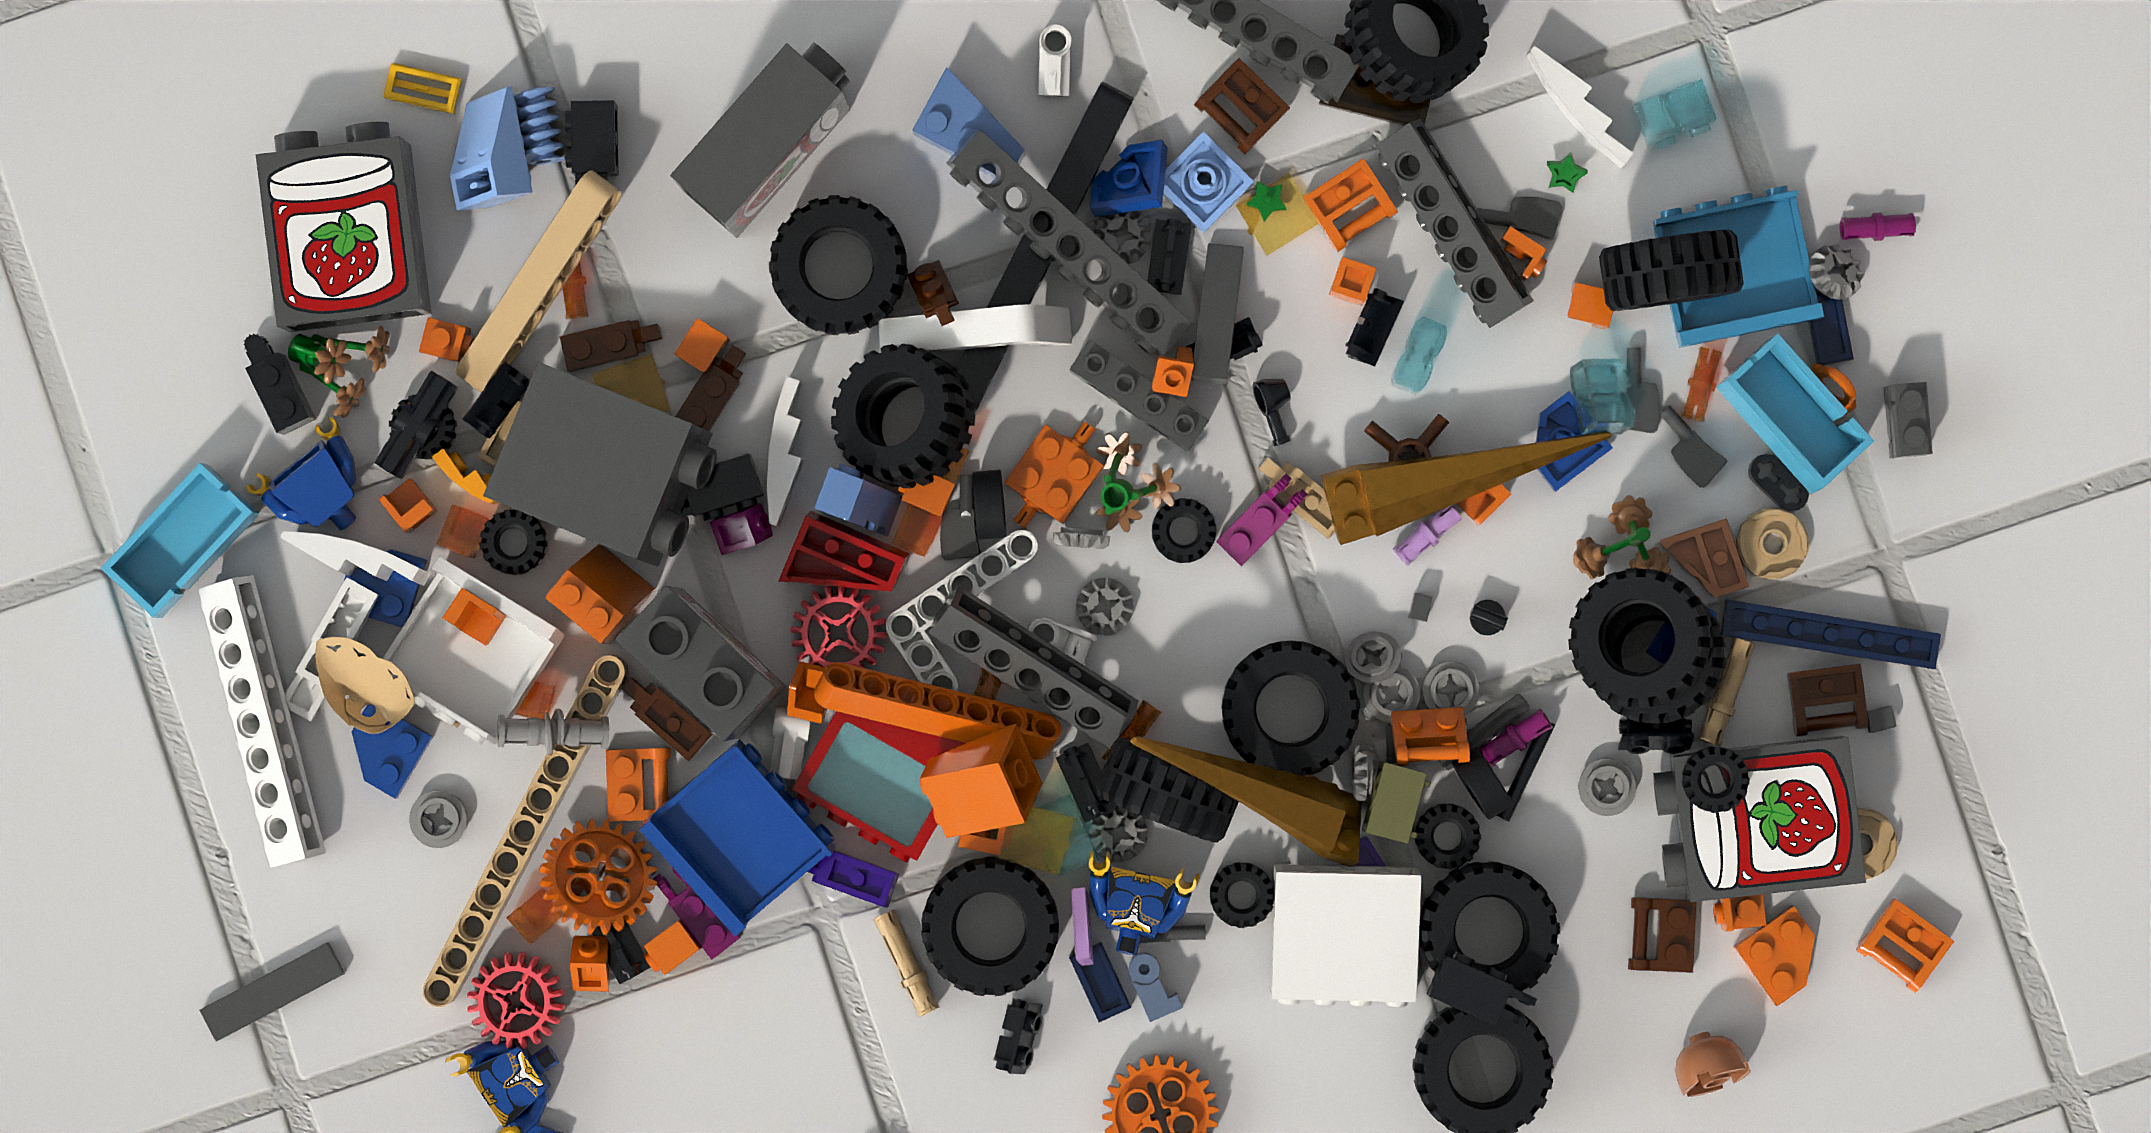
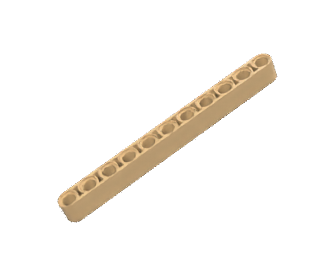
(512, 843)

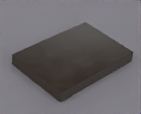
(1365, 100)

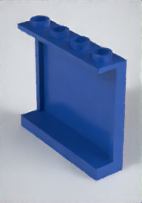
(737, 836)

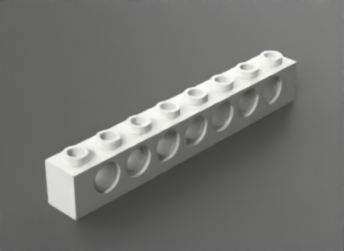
(257, 696)

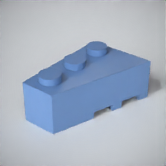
(953, 116)
(857, 501)

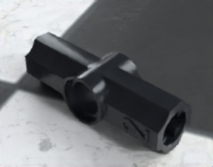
(416, 425)

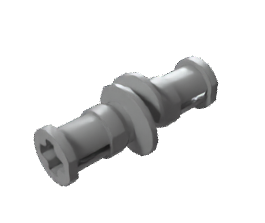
(552, 731)

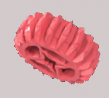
(815, 612)
(500, 994)

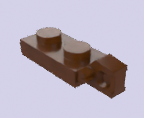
(933, 291)
(607, 344)
(713, 390)
(667, 718)

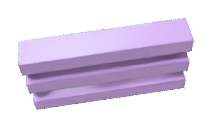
(1082, 926)

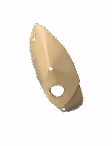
(365, 681)

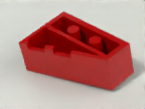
(841, 556)

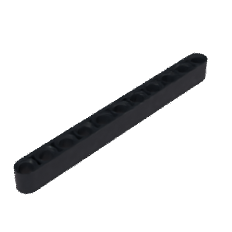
(1069, 188)

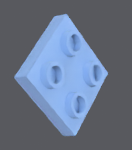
(1204, 182)

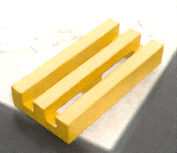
(451, 95)

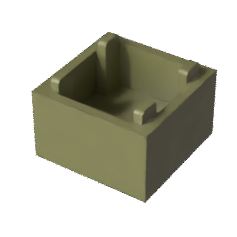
(1394, 802)

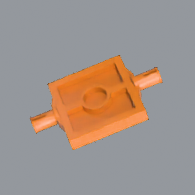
(1054, 474)

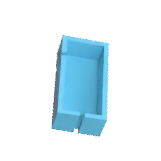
(1794, 414)
(180, 540)

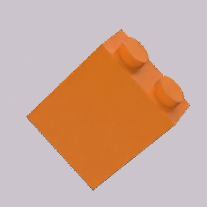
(600, 594)
(982, 783)

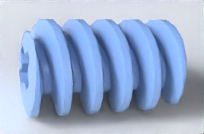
(536, 126)

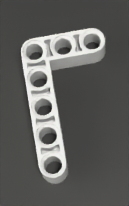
(981, 328)
(943, 590)

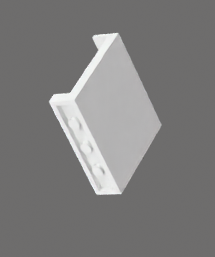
(461, 674)
(1345, 934)

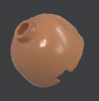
(1709, 1064)

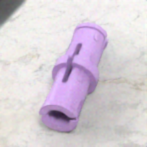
(1427, 534)

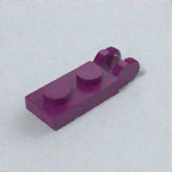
(1259, 522)
(697, 917)

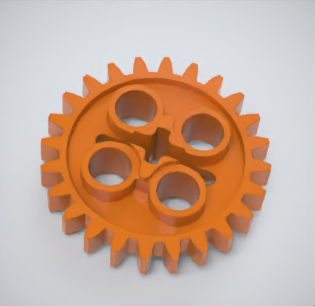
(595, 907)
(1190, 1102)

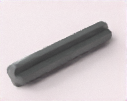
(1493, 724)

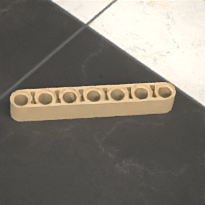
(540, 279)

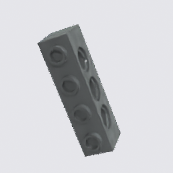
(1135, 395)

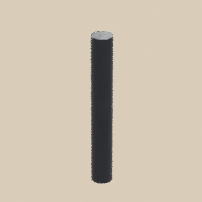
(1525, 772)

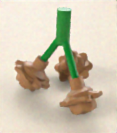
(1627, 516)

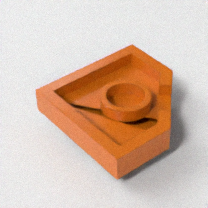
(1779, 954)

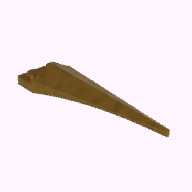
(1391, 494)
(1302, 806)

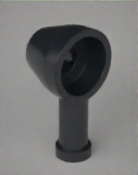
(1270, 397)

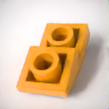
(454, 468)

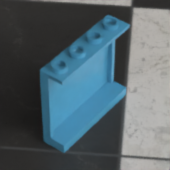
(1773, 266)

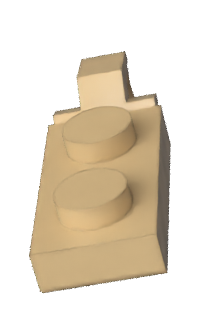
(1314, 507)

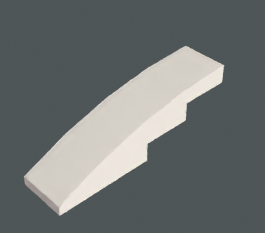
(1569, 94)
(783, 466)
(346, 555)
(343, 619)

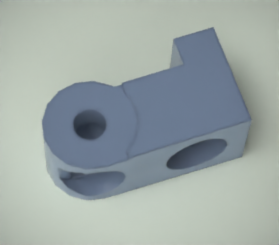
(1144, 974)

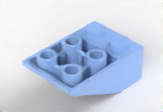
(490, 154)

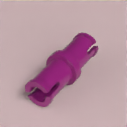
(1877, 226)
(1516, 737)

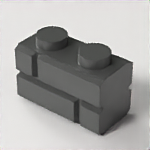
(1908, 420)

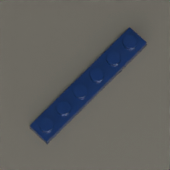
(1830, 634)

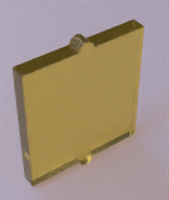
(1280, 226)
(636, 381)
(1038, 841)

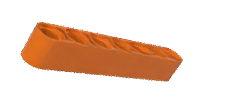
(930, 707)

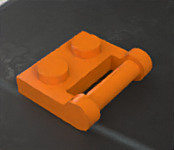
(1344, 194)
(1430, 729)
(626, 782)
(1912, 935)

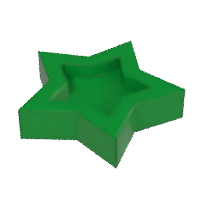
(1565, 173)
(1266, 200)

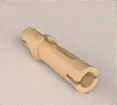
(1724, 698)
(909, 969)

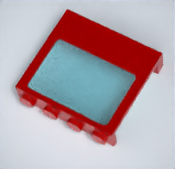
(872, 779)

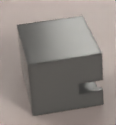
(1420, 607)
(1881, 719)

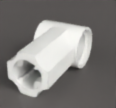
(1054, 66)
(789, 744)

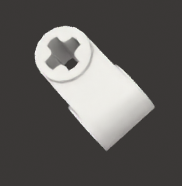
(1066, 638)

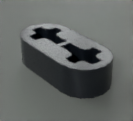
(1772, 489)

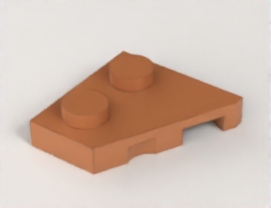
(1710, 557)

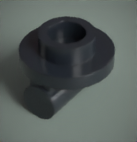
(1487, 617)

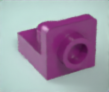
(741, 529)

